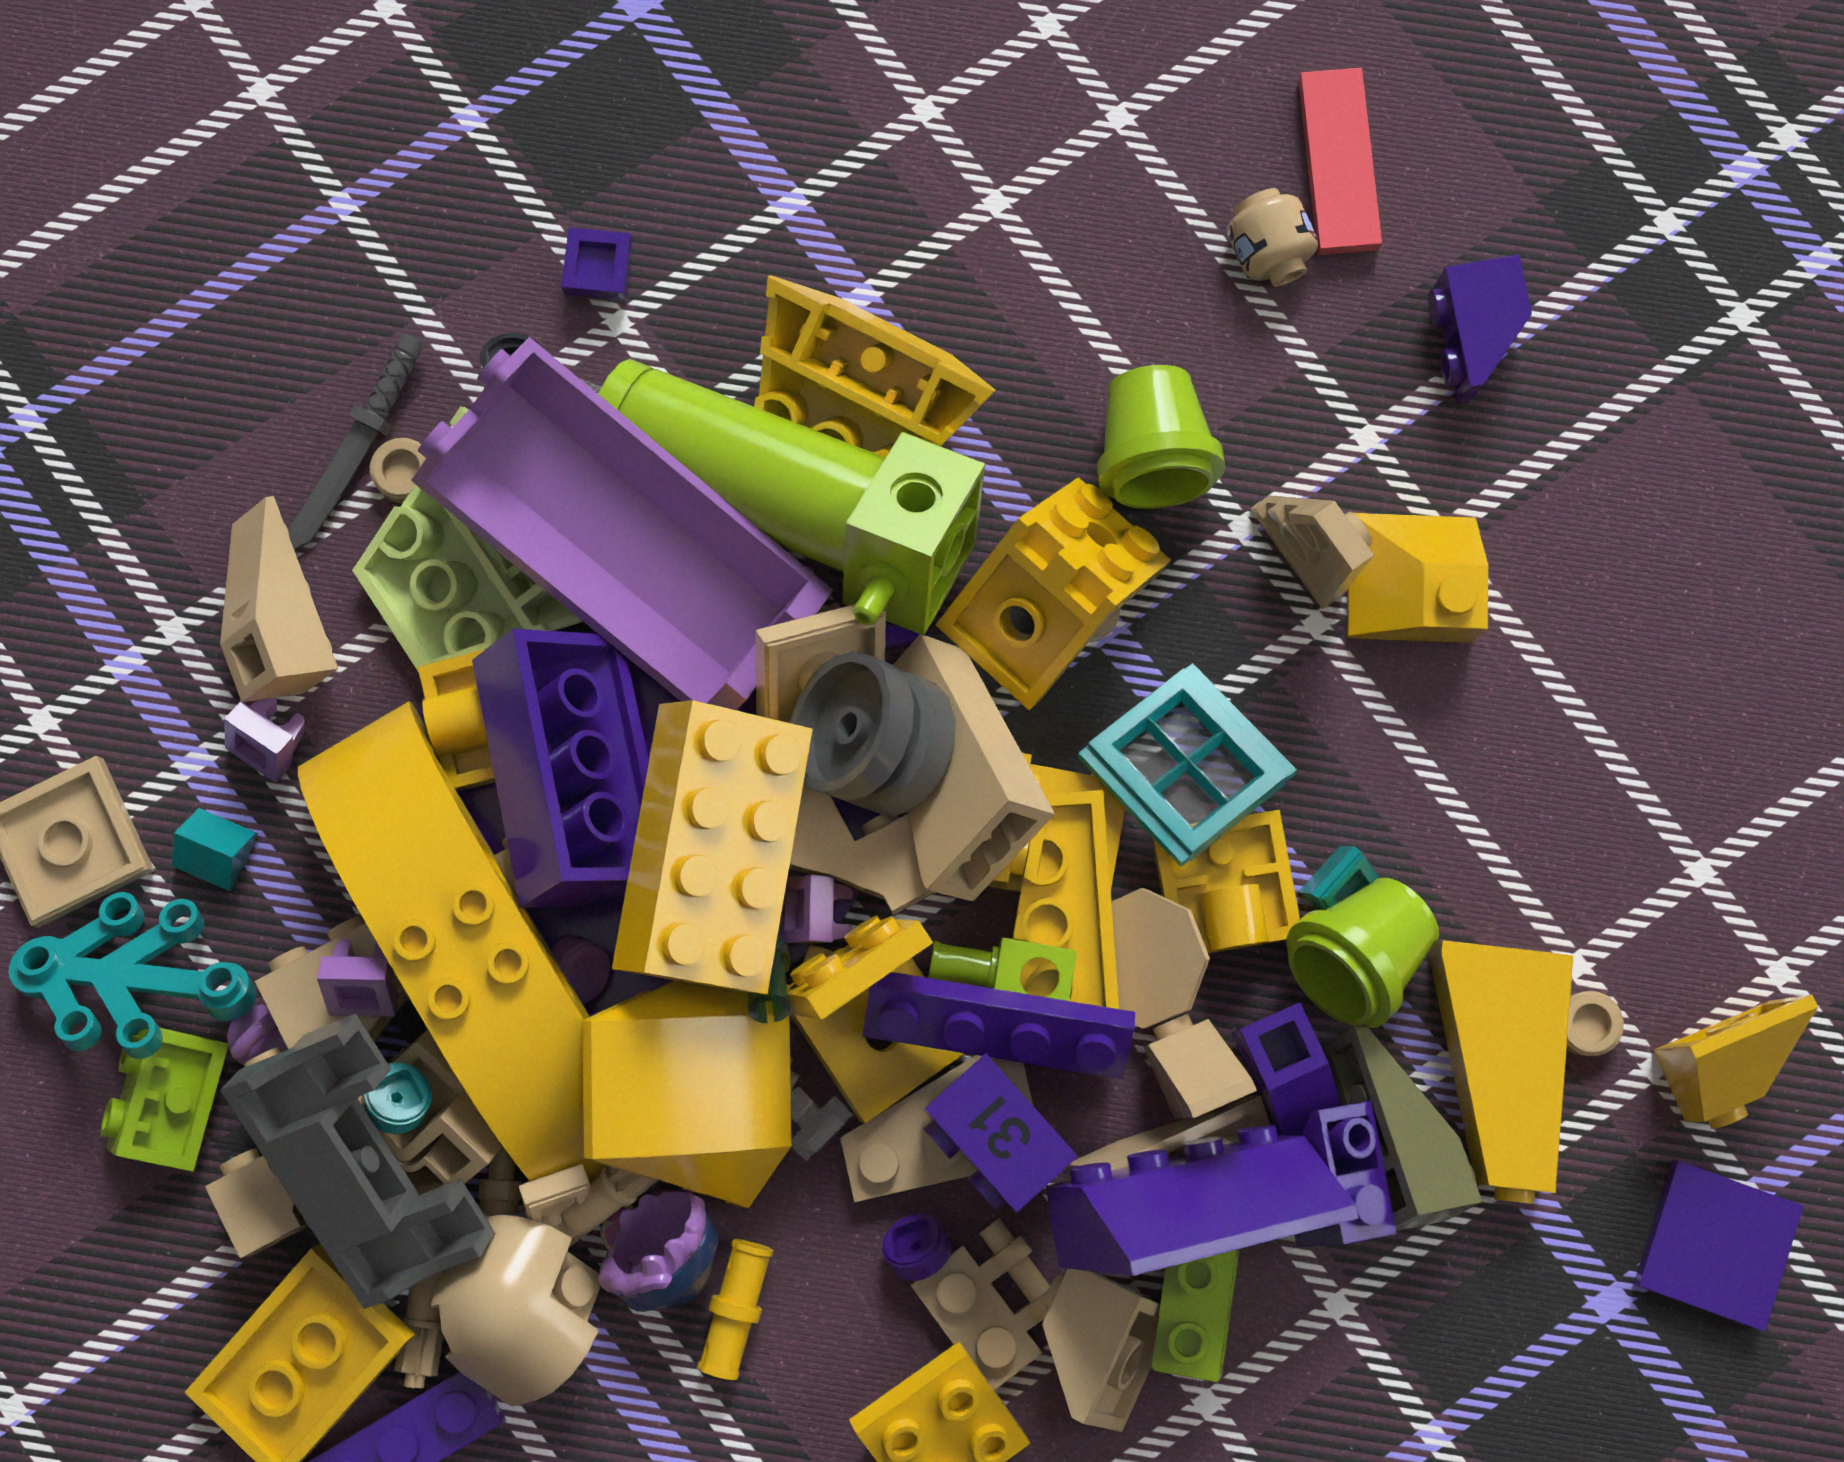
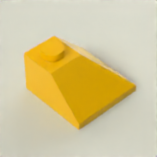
(1421, 582)
(1733, 1060)

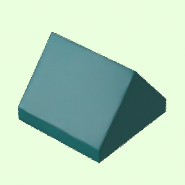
(212, 848)
(1338, 878)

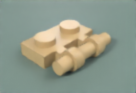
(975, 1312)

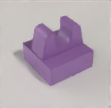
(260, 741)
(809, 910)
(357, 983)

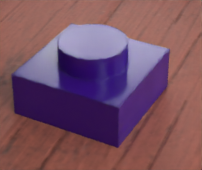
(597, 264)

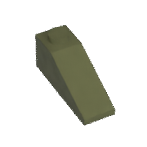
(1419, 1150)

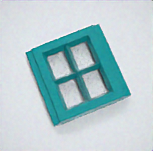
(1186, 764)

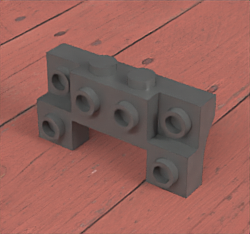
(342, 1172)

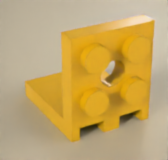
(1070, 569)
(831, 1009)

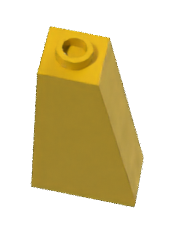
(1507, 1057)

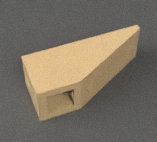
(269, 614)

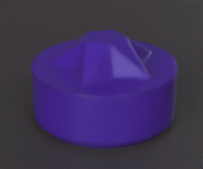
(916, 1247)

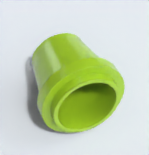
(1157, 440)
(1362, 951)

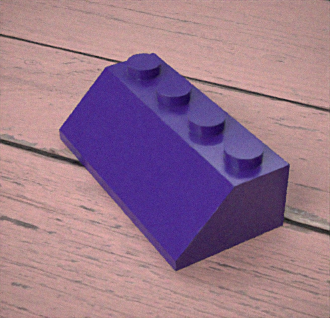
(563, 762)
(1193, 1202)

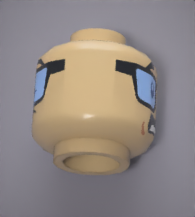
(1272, 237)

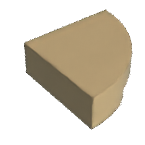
(554, 1194)

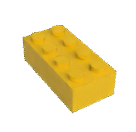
(712, 847)

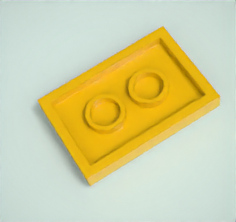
(298, 1363)

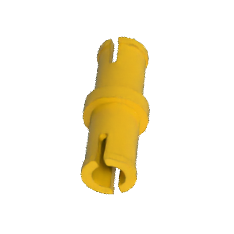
(735, 1309)

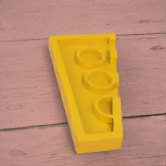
(1069, 900)

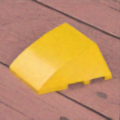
(858, 373)
(688, 1090)

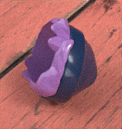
(661, 1251)

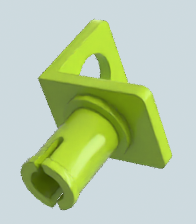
(1001, 966)

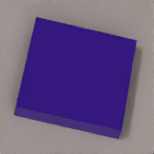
(1718, 1245)

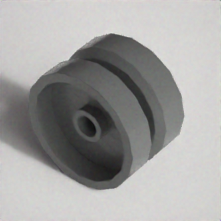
(875, 733)

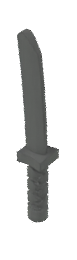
(358, 441)

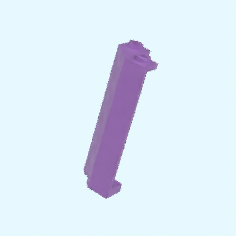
(615, 527)

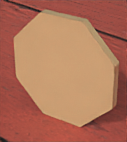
(1156, 956)

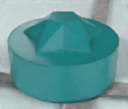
(399, 1100)

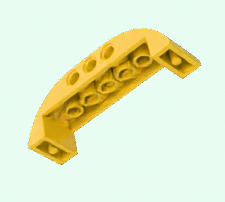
(455, 936)

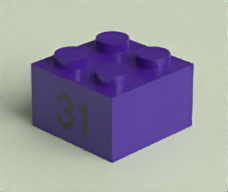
(998, 1135)

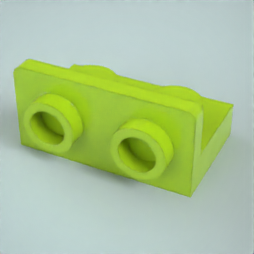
(165, 1100)
(1195, 1317)

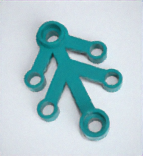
(125, 972)

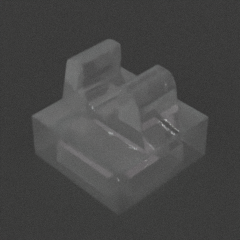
(816, 1122)

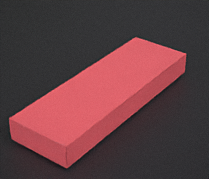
(1339, 161)

